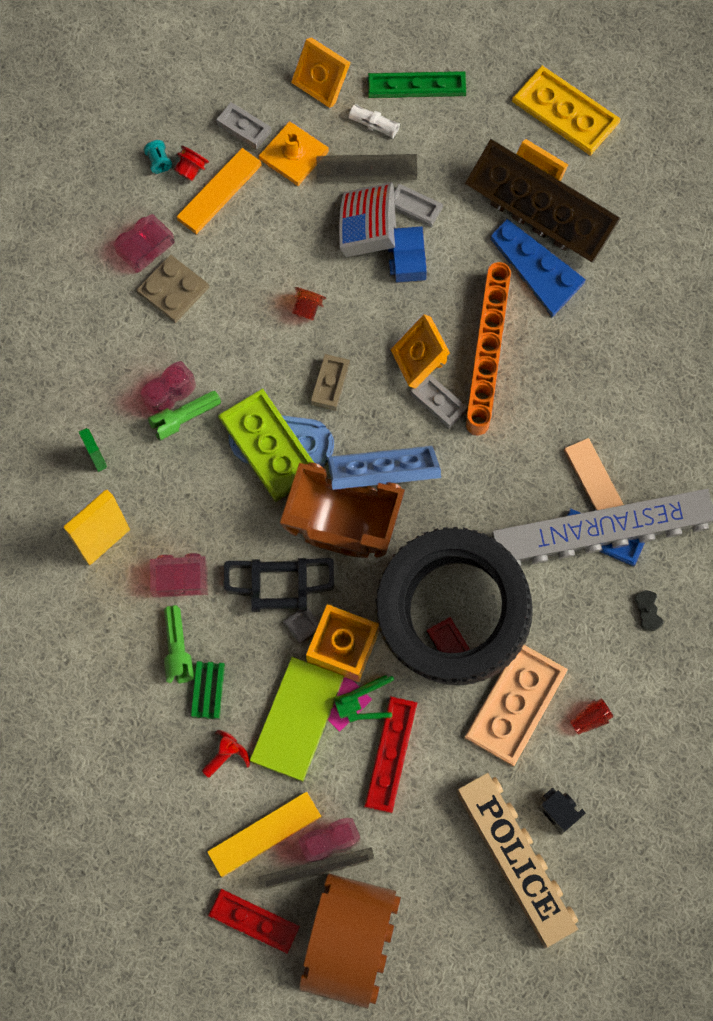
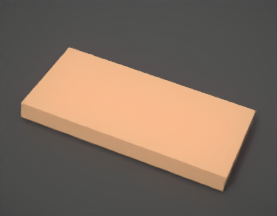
(516, 705)

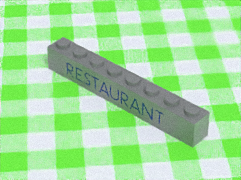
(608, 526)

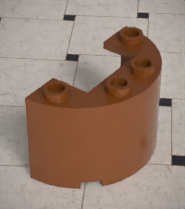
(344, 519)
(349, 941)

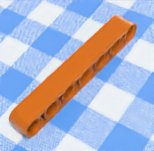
(488, 359)

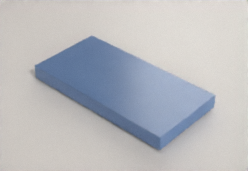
(383, 467)

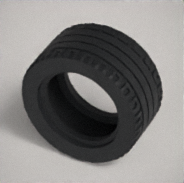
(417, 561)

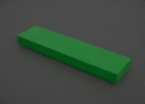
(416, 84)

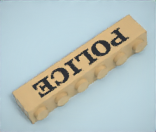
(517, 860)

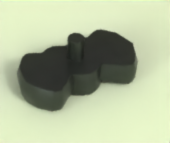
(648, 610)

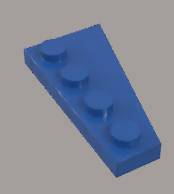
(543, 272)

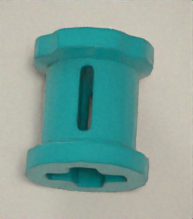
(158, 157)

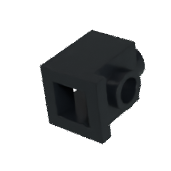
(560, 810)

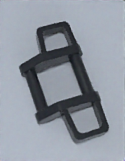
(259, 567)

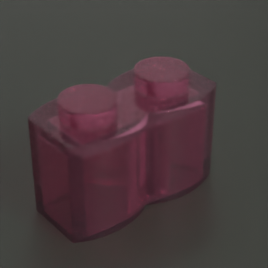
(144, 242)
(174, 385)
(337, 838)

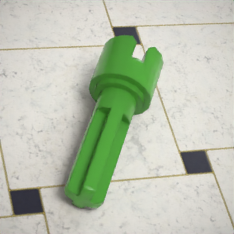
(172, 420)
(177, 662)

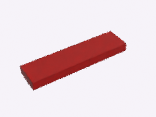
(391, 755)

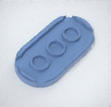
(312, 438)

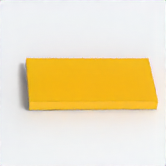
(566, 110)
(97, 527)

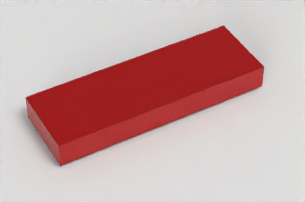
(254, 921)

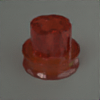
(307, 303)

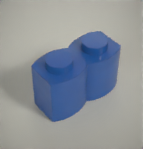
(408, 254)

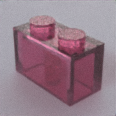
(179, 575)

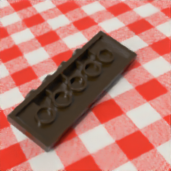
(542, 201)

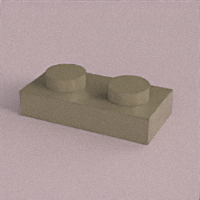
(330, 382)

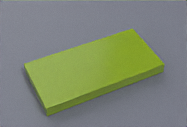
(265, 442)
(297, 719)

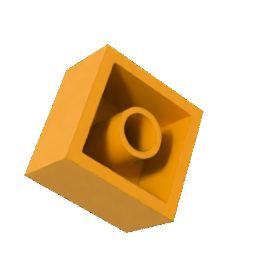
(342, 643)

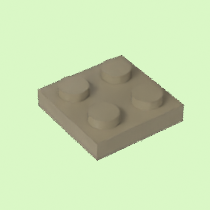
(173, 288)

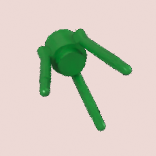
(349, 703)

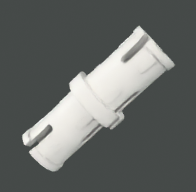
(374, 121)

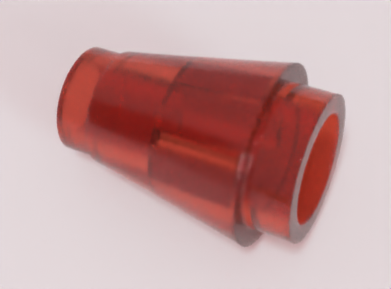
(592, 716)

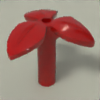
(226, 748)

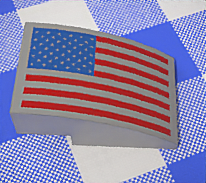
(367, 220)

